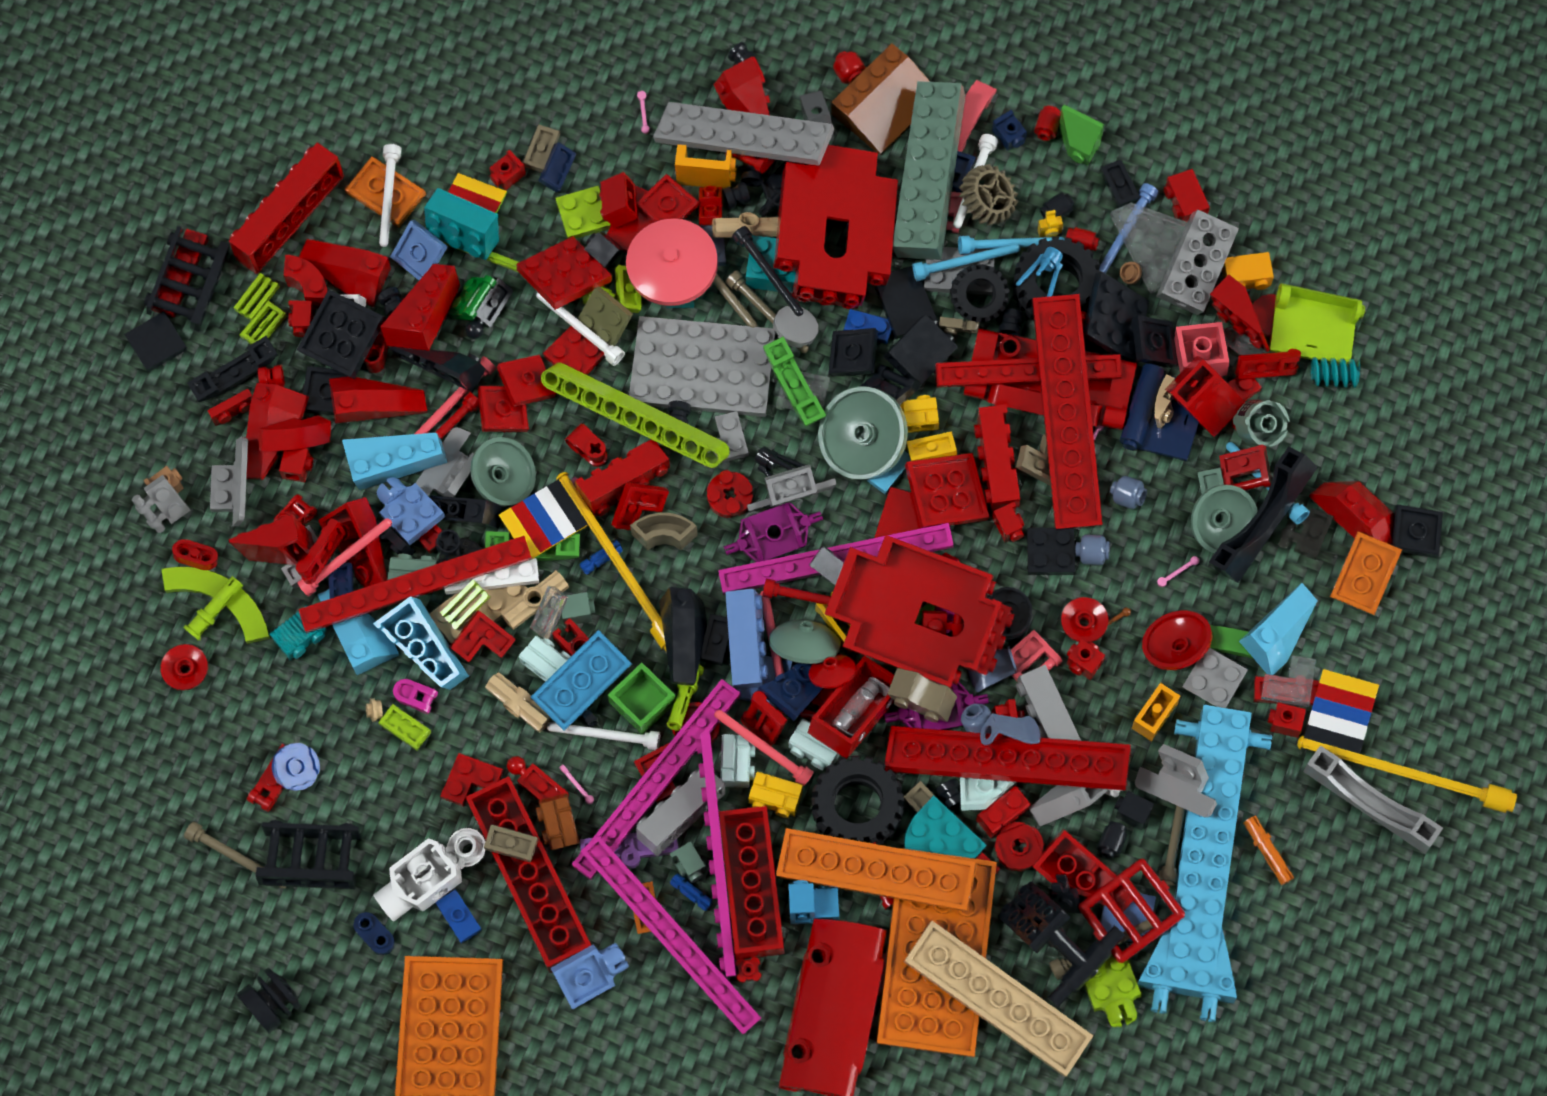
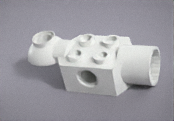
(429, 873)

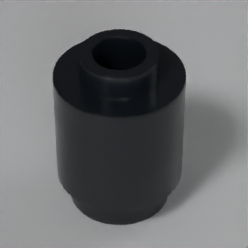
(1061, 203)
(1112, 840)

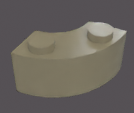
(664, 529)
(922, 695)

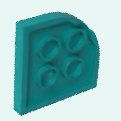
(941, 832)

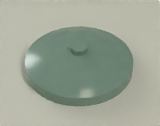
(863, 433)

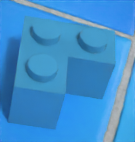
(812, 903)

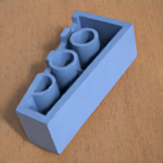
(746, 638)

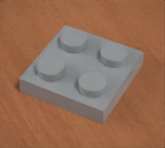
(1215, 678)

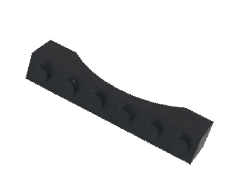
(1288, 481)

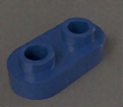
(374, 932)

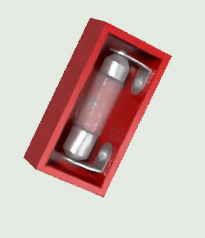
(853, 709)

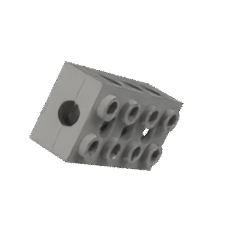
(1212, 258)

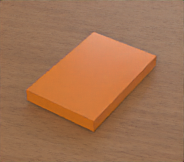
(369, 190)
(1366, 573)

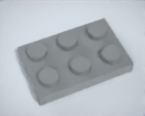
(942, 280)

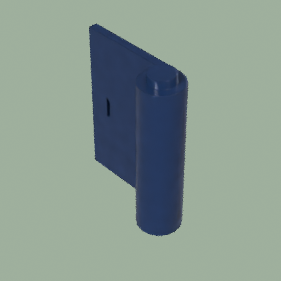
(1140, 426)

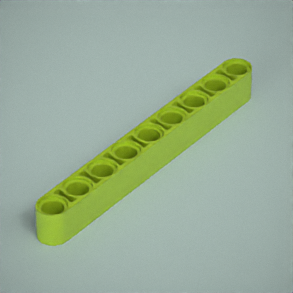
(645, 415)

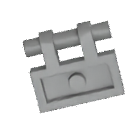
(167, 500)

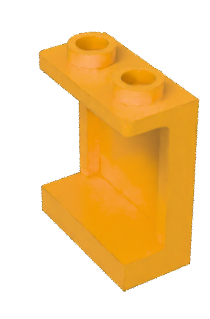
(703, 171)

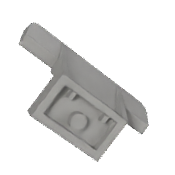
(448, 477)
(229, 484)
(790, 486)
(1178, 782)

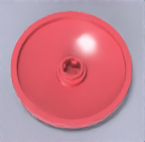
(671, 262)

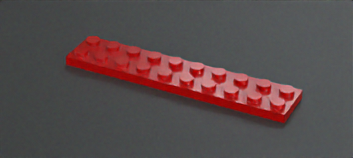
(1067, 411)
(1008, 759)

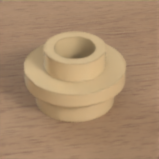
(374, 709)

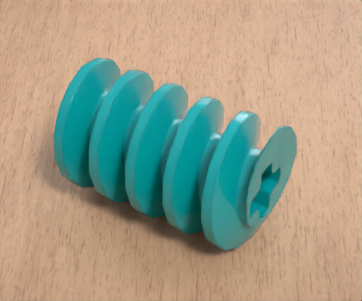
(1337, 373)

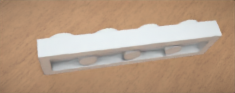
(516, 575)

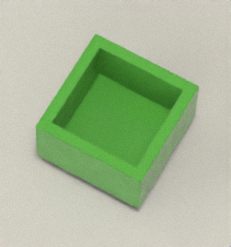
(641, 698)

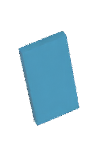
(581, 680)

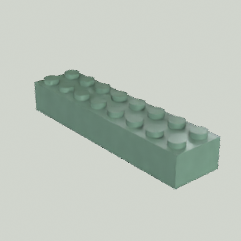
(929, 170)

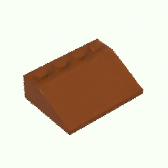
(880, 99)

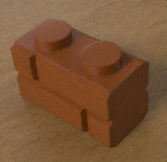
(558, 821)

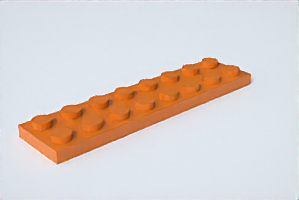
(876, 869)

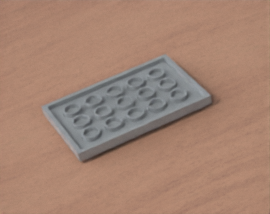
(702, 364)

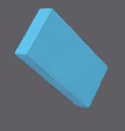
(887, 480)

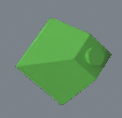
(1080, 134)

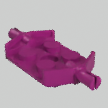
(759, 546)
(916, 720)

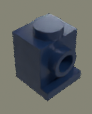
(1009, 138)

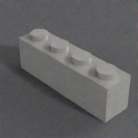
(1046, 705)
(676, 814)

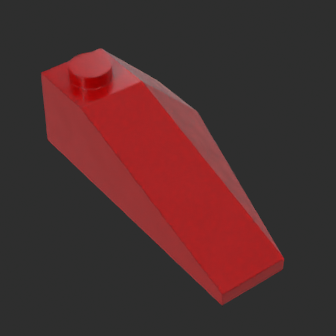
(742, 88)
(349, 268)
(372, 399)
(269, 406)
(357, 520)
(1082, 868)

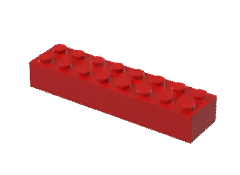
(532, 884)

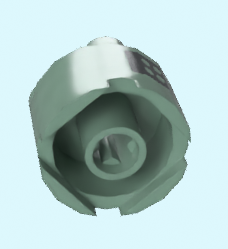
(1261, 422)

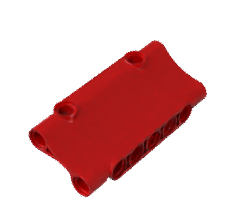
(1107, 397)

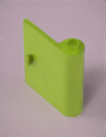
(1314, 320)

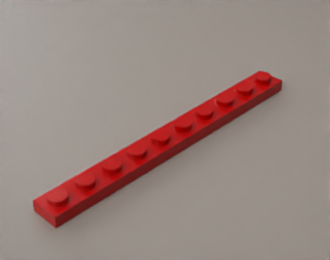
(414, 584)

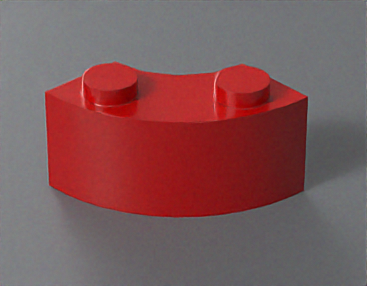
(306, 278)

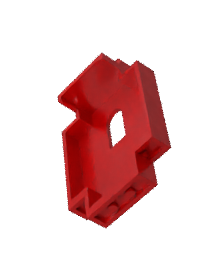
(841, 190)
(884, 599)

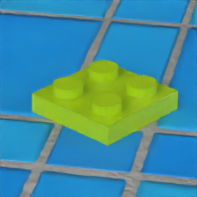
(582, 213)

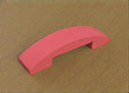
(976, 101)

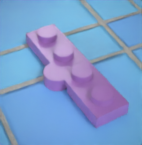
(633, 850)

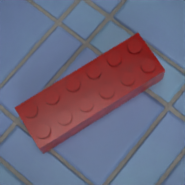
(286, 208)
(751, 882)

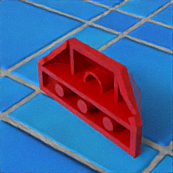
(1355, 509)

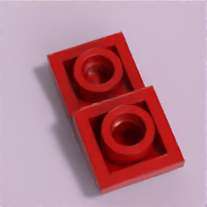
(709, 204)

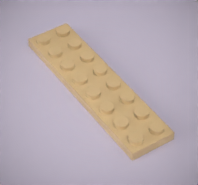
(998, 998)

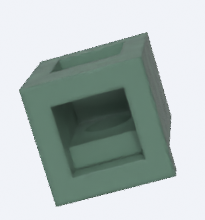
(688, 862)

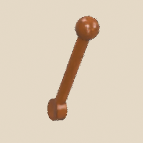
(1125, 612)

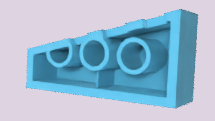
(380, 458)
(422, 641)

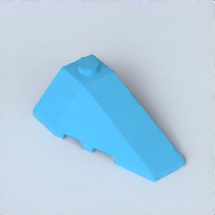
(1278, 632)
(363, 641)

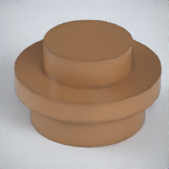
(1130, 272)

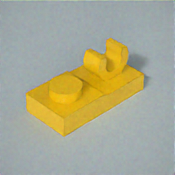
(932, 447)

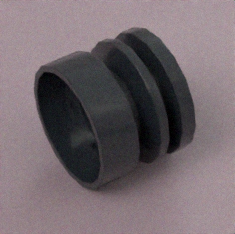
(1021, 609)
(269, 1000)

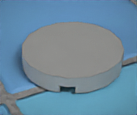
(795, 329)

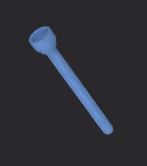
(1147, 194)

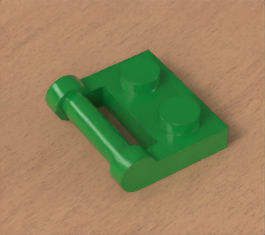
(471, 297)

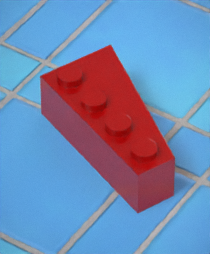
(422, 310)
(996, 457)
(606, 485)

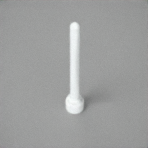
(986, 146)
(391, 154)
(612, 353)
(649, 740)

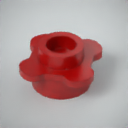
(753, 964)

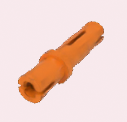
(1267, 848)

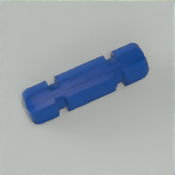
(598, 558)
(691, 892)

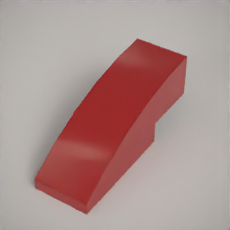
(295, 434)

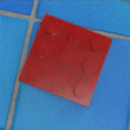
(563, 272)
(947, 490)

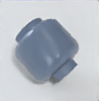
(1128, 492)
(1093, 549)
(975, 717)

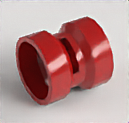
(265, 375)

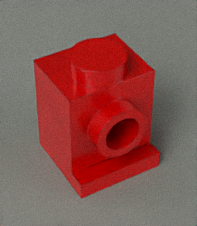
(509, 177)
(301, 316)
(1008, 523)

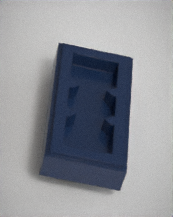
(557, 167)
(341, 580)

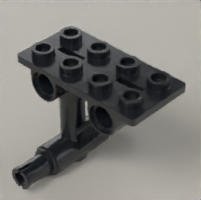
(1040, 923)

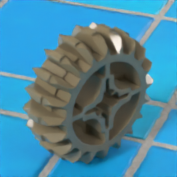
(994, 191)

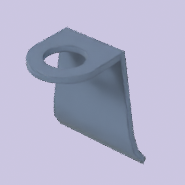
(1004, 668)
(1021, 729)

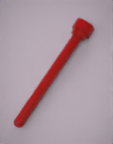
(470, 404)
(773, 589)

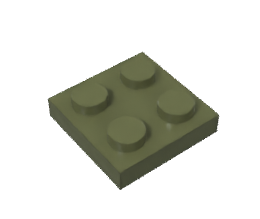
(605, 316)

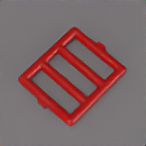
(1158, 926)

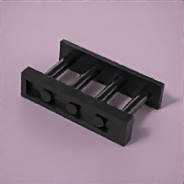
(204, 294)
(318, 876)

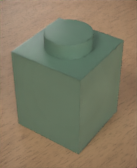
(578, 608)

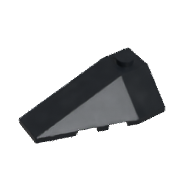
(450, 366)
(684, 632)

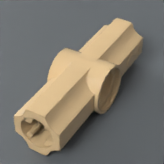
(758, 226)
(523, 609)
(518, 702)

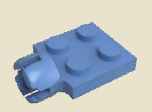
(409, 509)
(589, 973)

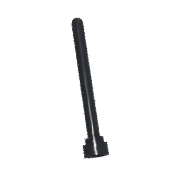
(744, 238)

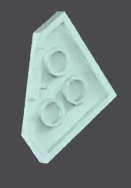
(981, 793)

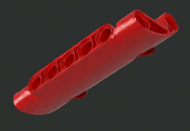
(833, 1008)

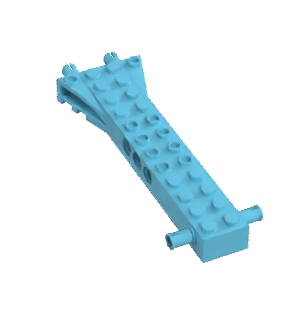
(1193, 952)

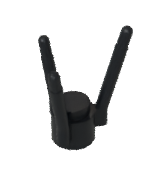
(769, 459)

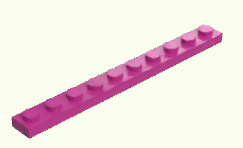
(797, 566)
(661, 773)
(716, 866)
(670, 934)

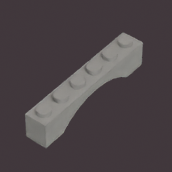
(1400, 820)

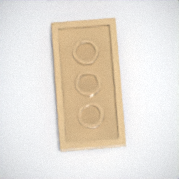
(499, 600)

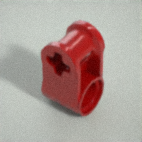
(378, 349)
(585, 443)
(299, 509)

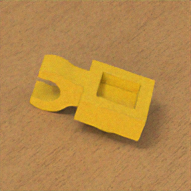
(1050, 226)

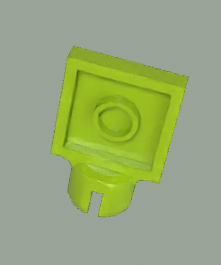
(1114, 991)

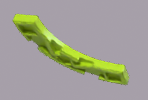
(209, 583)

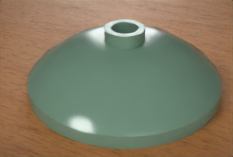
(514, 471)
(1234, 507)
(804, 641)

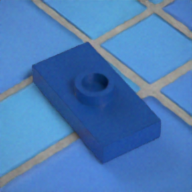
(458, 916)

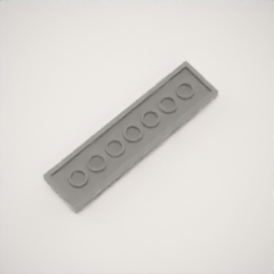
(744, 133)

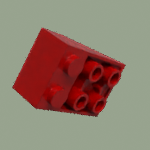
(1235, 306)
(1205, 395)
(278, 542)

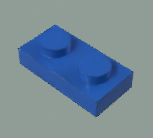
(862, 320)

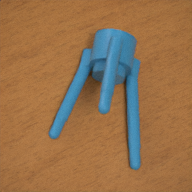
(1048, 261)

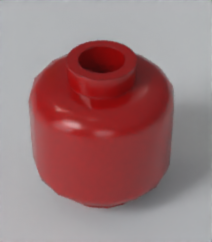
(848, 66)

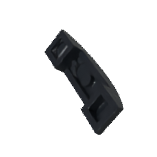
(234, 372)

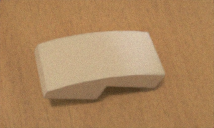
(1163, 405)

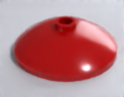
(1177, 640)

